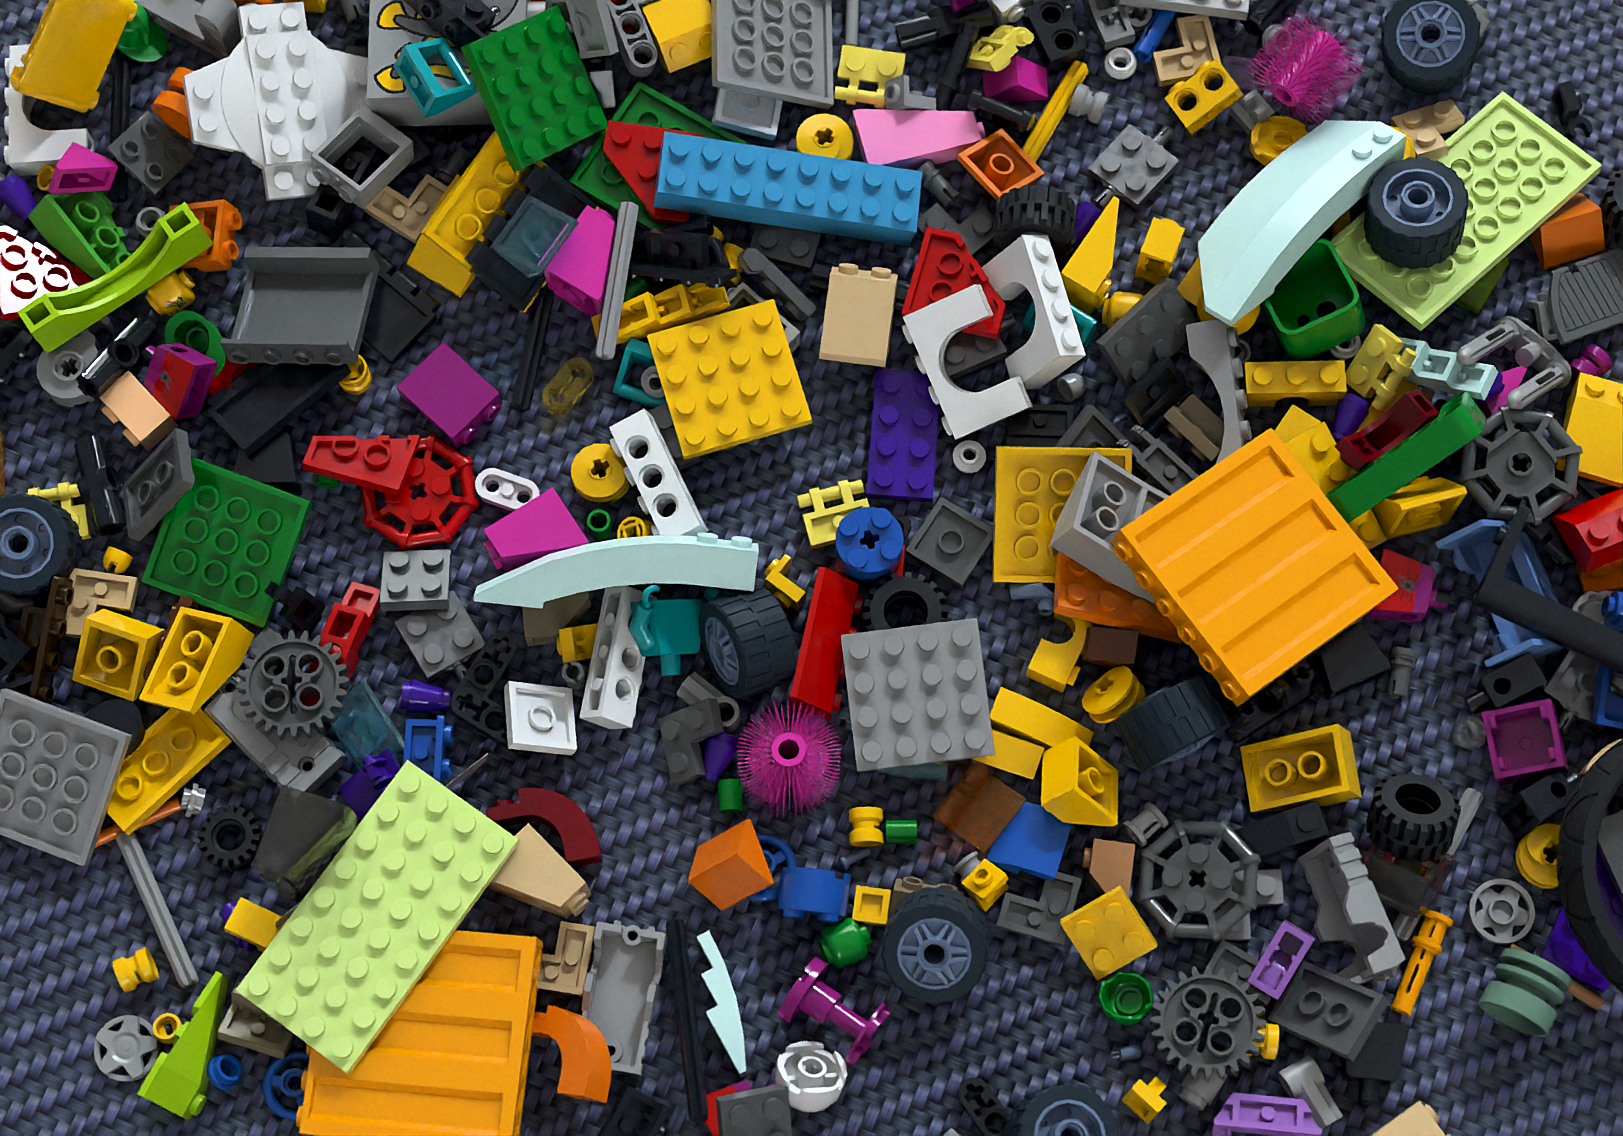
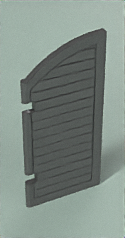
(1587, 299)

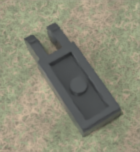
(776, 283)
(1158, 462)

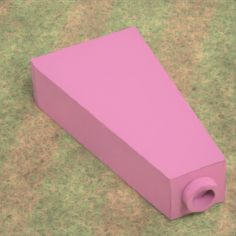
(914, 136)

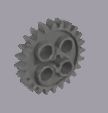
(262, 687)
(1238, 1031)

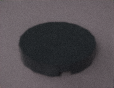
(123, 716)

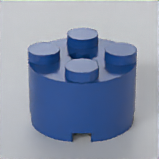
(874, 526)
(813, 893)

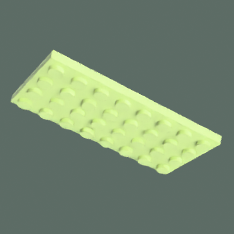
(1514, 180)
(378, 916)

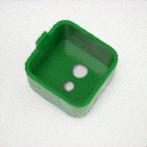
(1311, 282)

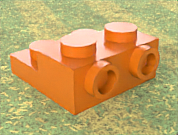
(220, 222)

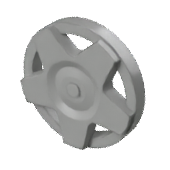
(1501, 911)
(126, 1048)

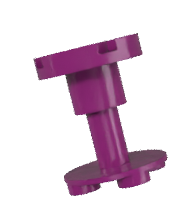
(823, 1004)

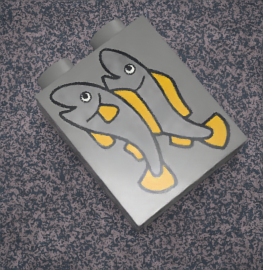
(397, 24)

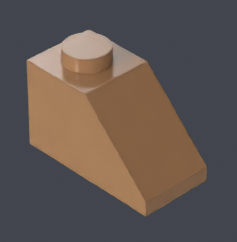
(1109, 865)

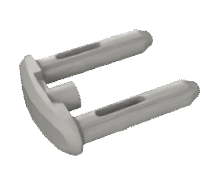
(1530, 350)

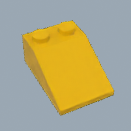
(438, 265)
(1090, 267)
(1596, 424)
(1419, 506)
(196, 660)
(1301, 770)

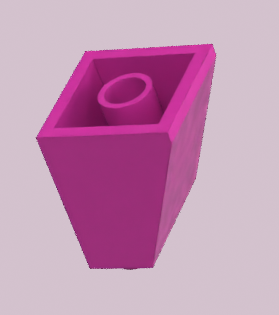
(582, 263)
(532, 532)

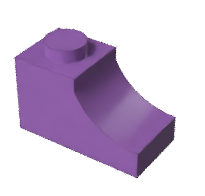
(1281, 959)

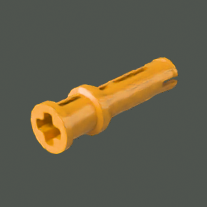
(1422, 943)

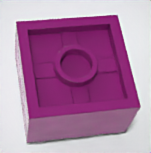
(1524, 741)

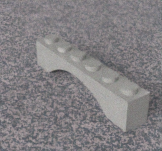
(1213, 351)

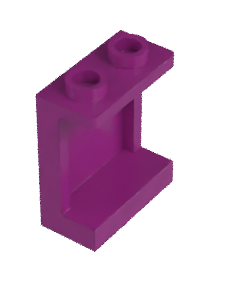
(451, 395)

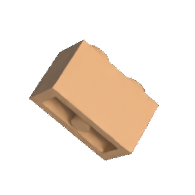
(138, 411)

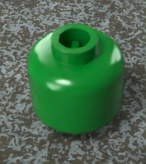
(844, 943)

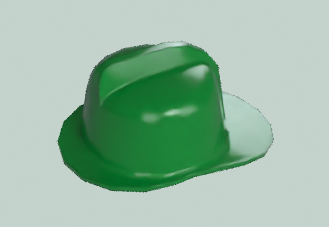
(143, 38)
(196, 333)

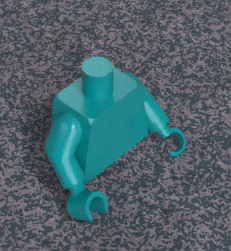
(668, 627)

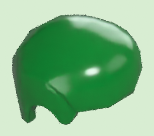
(1126, 998)

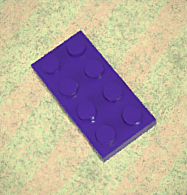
(902, 437)
(1562, 947)

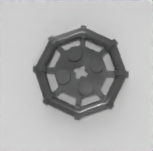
(1539, 471)
(1198, 859)

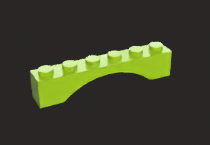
(64, 314)

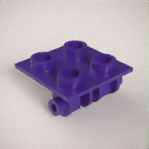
(369, 782)

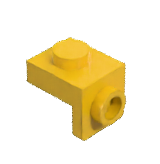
(784, 590)
(576, 642)
(986, 884)

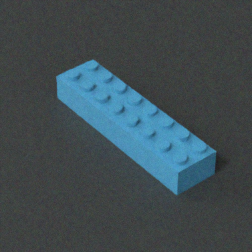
(787, 189)

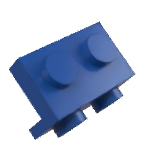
(427, 746)

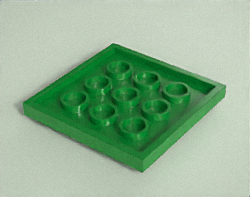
(535, 87)
(646, 107)
(228, 543)

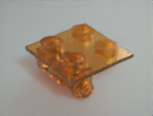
(979, 807)

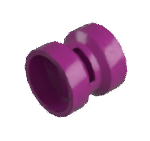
(1592, 361)

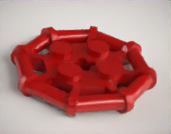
(431, 508)

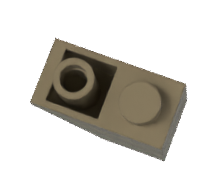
(543, 624)

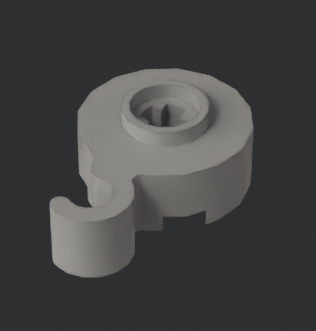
(74, 353)

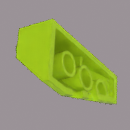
(181, 1076)

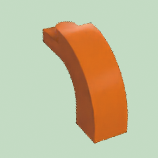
(583, 1051)

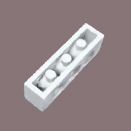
(642, 430)
(614, 664)

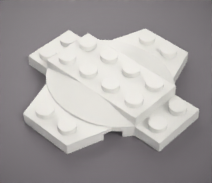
(276, 97)

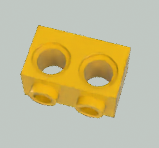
(1208, 103)
(1159, 250)

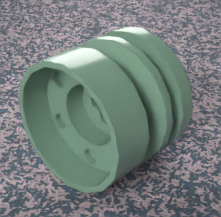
(1526, 990)

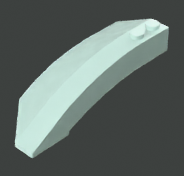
(1288, 210)
(624, 562)

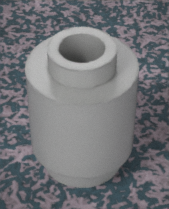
(1198, 1091)

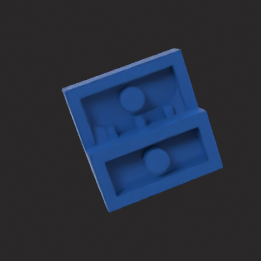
(1031, 843)

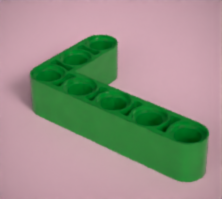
(1454, 427)

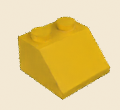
(680, 31)
(115, 653)
(1079, 785)

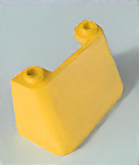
(72, 51)

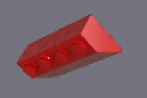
(1594, 530)
(821, 652)

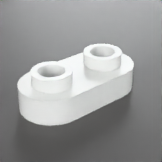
(509, 489)

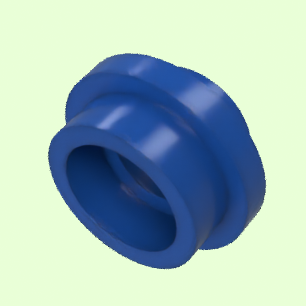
(224, 1071)

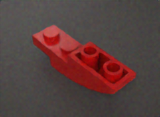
(348, 627)

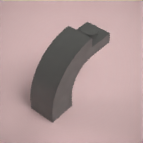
(1109, 22)

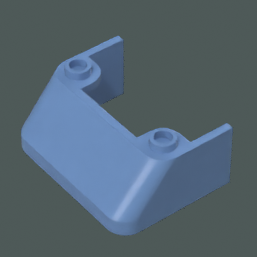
(1473, 553)

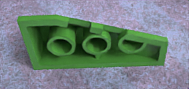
(82, 230)

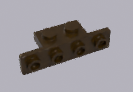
(42, 632)

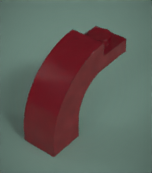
(1394, 426)
(558, 812)

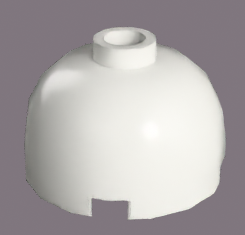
(811, 1075)

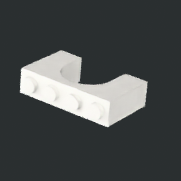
(28, 145)
(930, 332)
(1055, 338)

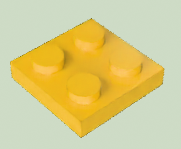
(1108, 933)

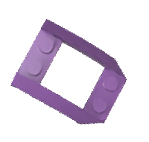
(1265, 1116)

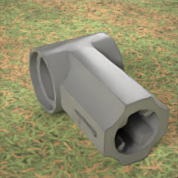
(697, 689)
(1306, 1082)

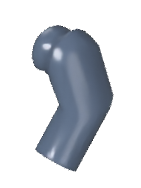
(1037, 592)

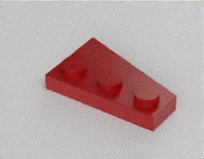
(370, 463)

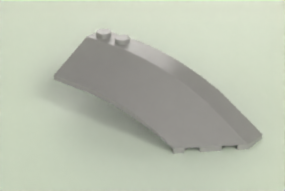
(1094, 513)

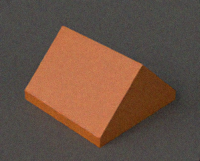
(1000, 164)
(1570, 233)
(730, 866)

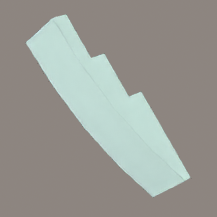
(1442, 371)
(724, 1016)

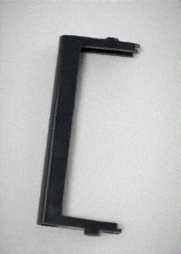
(1540, 613)

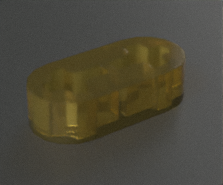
(562, 381)

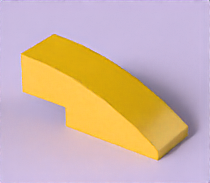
(1034, 721)

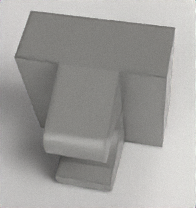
(1251, 110)

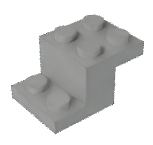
(589, 26)

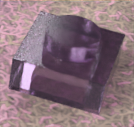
(1237, 68)

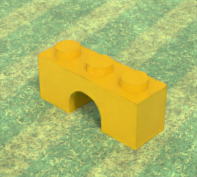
(1316, 381)
(1056, 663)

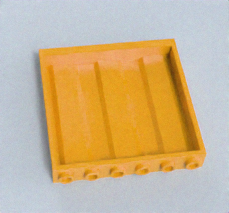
(1253, 566)
(446, 1057)

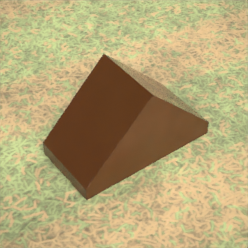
(1114, 648)

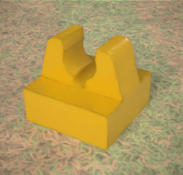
(871, 905)
(1145, 1099)

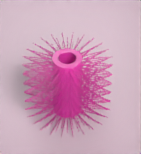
(1306, 68)
(788, 760)

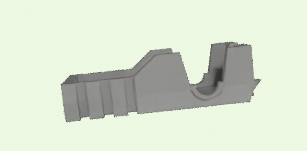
(279, 758)
(1351, 910)
(623, 990)

